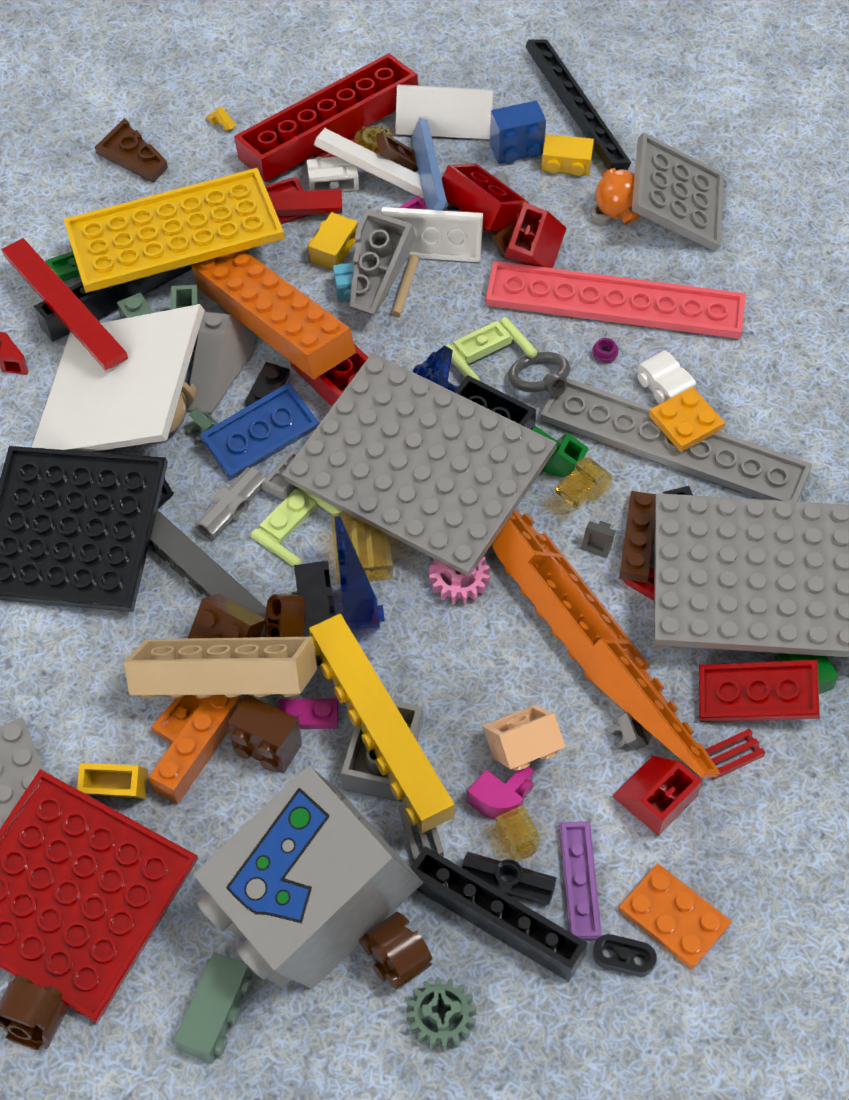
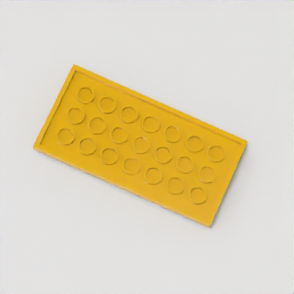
(172, 229)

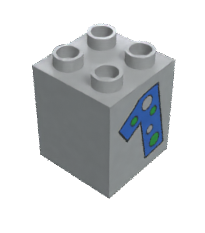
(303, 882)

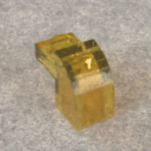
(585, 482)

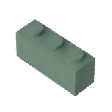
(214, 1008)

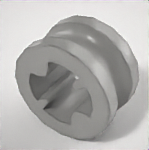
(600, 220)

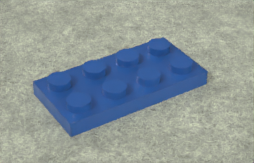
(259, 430)

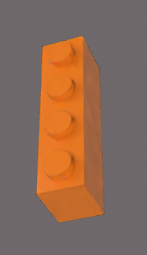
(193, 747)

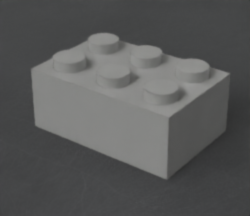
(360, 768)

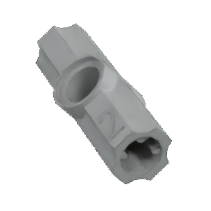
(230, 503)

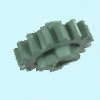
(453, 1013)

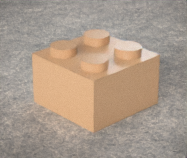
(524, 737)

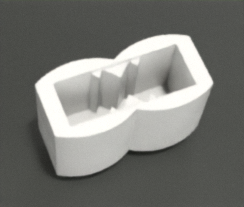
(664, 376)

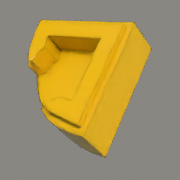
(221, 116)

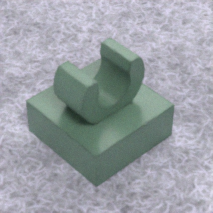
(202, 421)

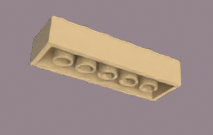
(221, 667)

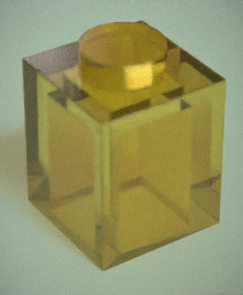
(518, 833)

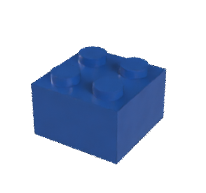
(517, 132)

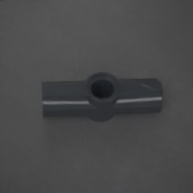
(527, 882)

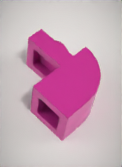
(494, 797)

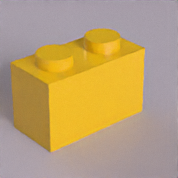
(567, 155)
(332, 241)
(112, 780)

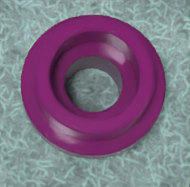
(608, 345)

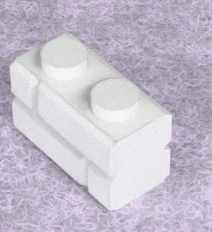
(332, 174)

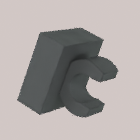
(598, 538)
(632, 733)

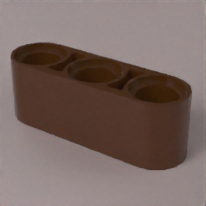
(285, 616)

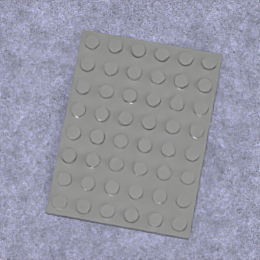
(420, 463)
(751, 575)

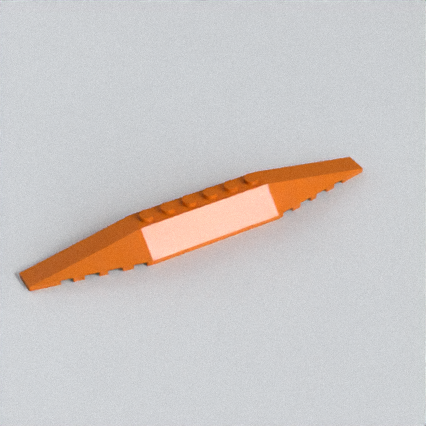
(594, 637)

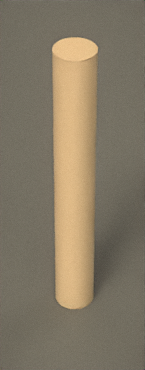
(405, 286)

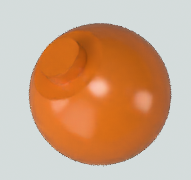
(615, 195)

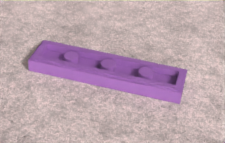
(580, 880)

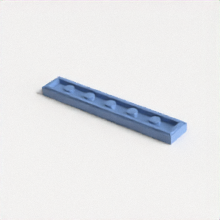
(428, 167)

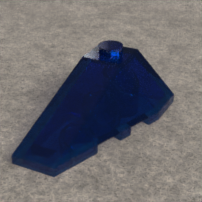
(358, 597)

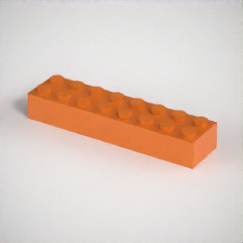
(276, 312)

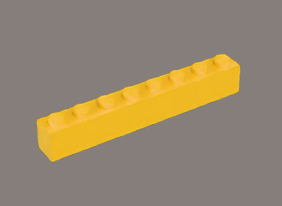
(381, 725)

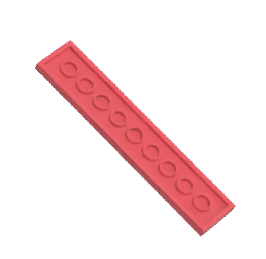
(616, 299)

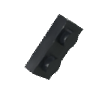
(268, 380)

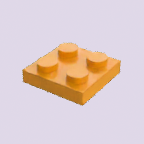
(686, 419)

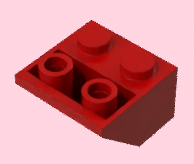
(535, 237)
(659, 792)

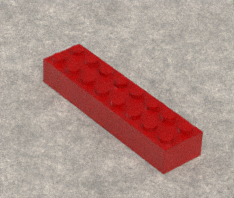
(339, 107)

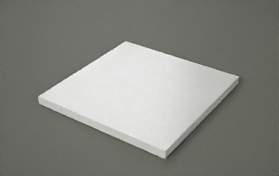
(132, 399)

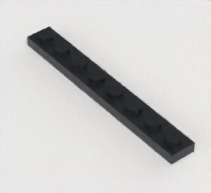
(578, 104)

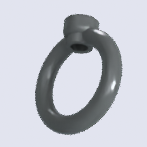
(552, 383)

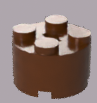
(396, 950)
(31, 1013)

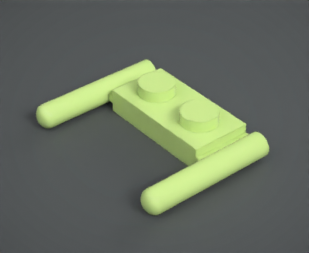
(485, 342)
(285, 520)

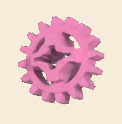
(458, 585)

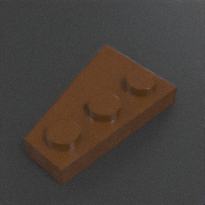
(130, 151)

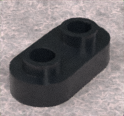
(624, 953)

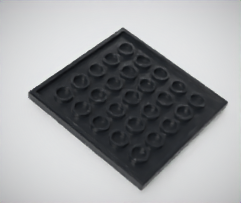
(76, 526)

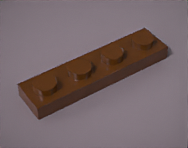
(638, 537)

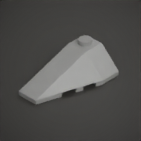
(378, 258)
(219, 356)

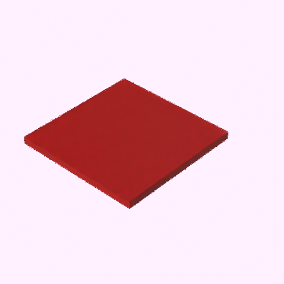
(81, 892)

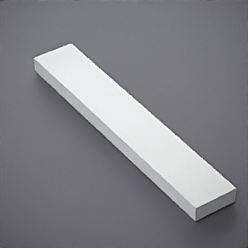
(370, 162)

